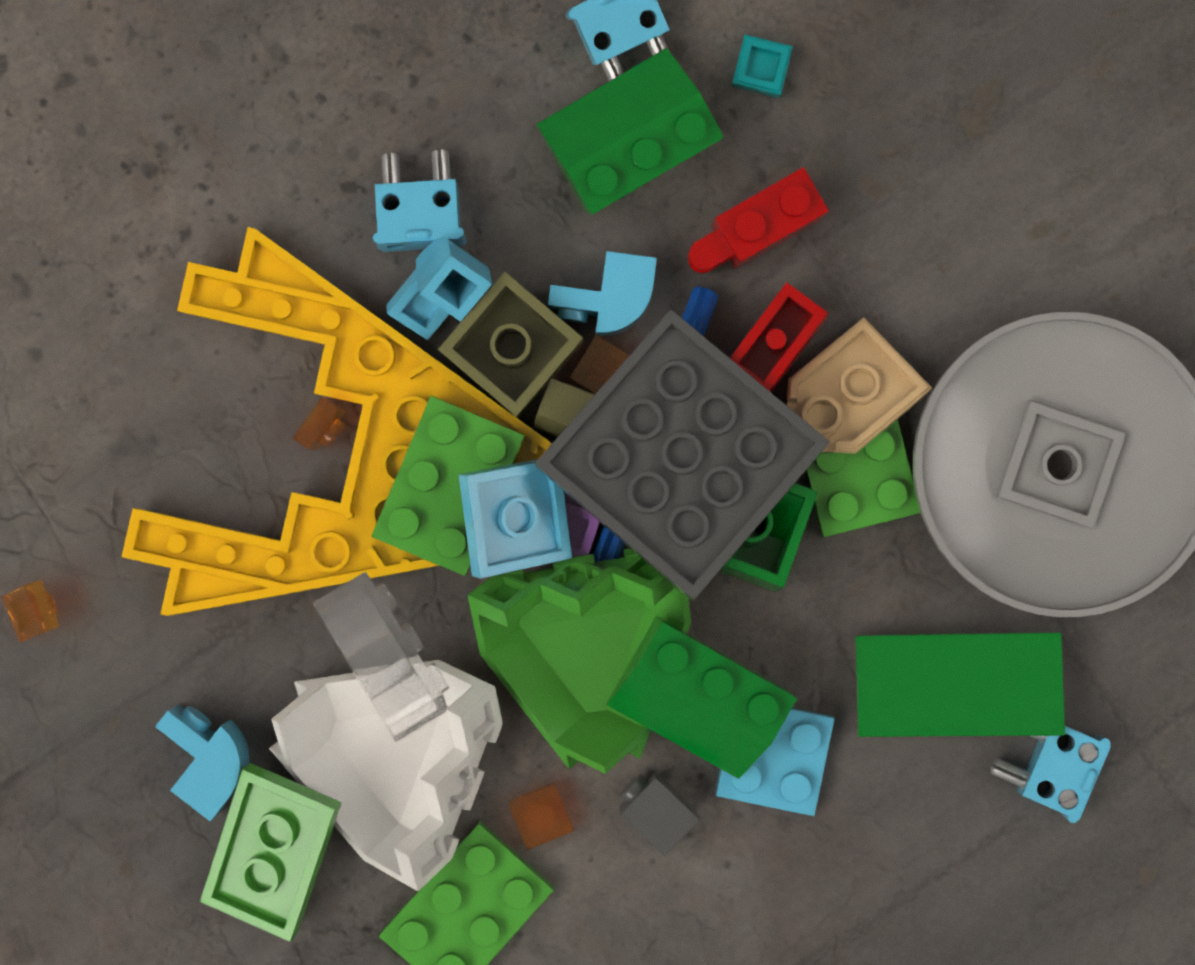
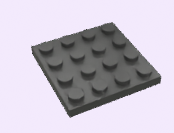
(681, 454)

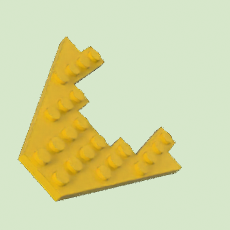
(360, 364)

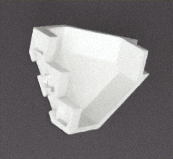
(394, 795)

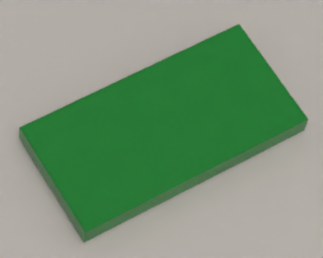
(960, 685)

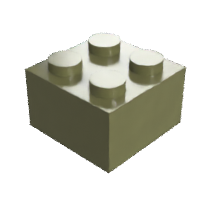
(511, 344)

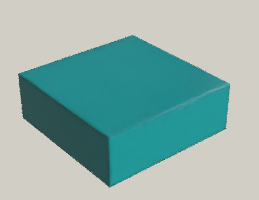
(762, 66)

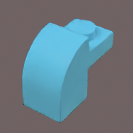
(442, 284)
(622, 299)
(218, 759)

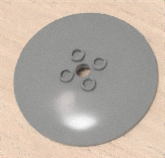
(1122, 418)

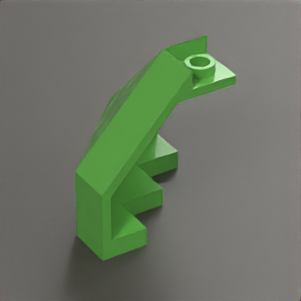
(565, 642)

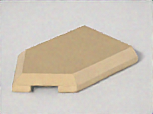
(855, 389)

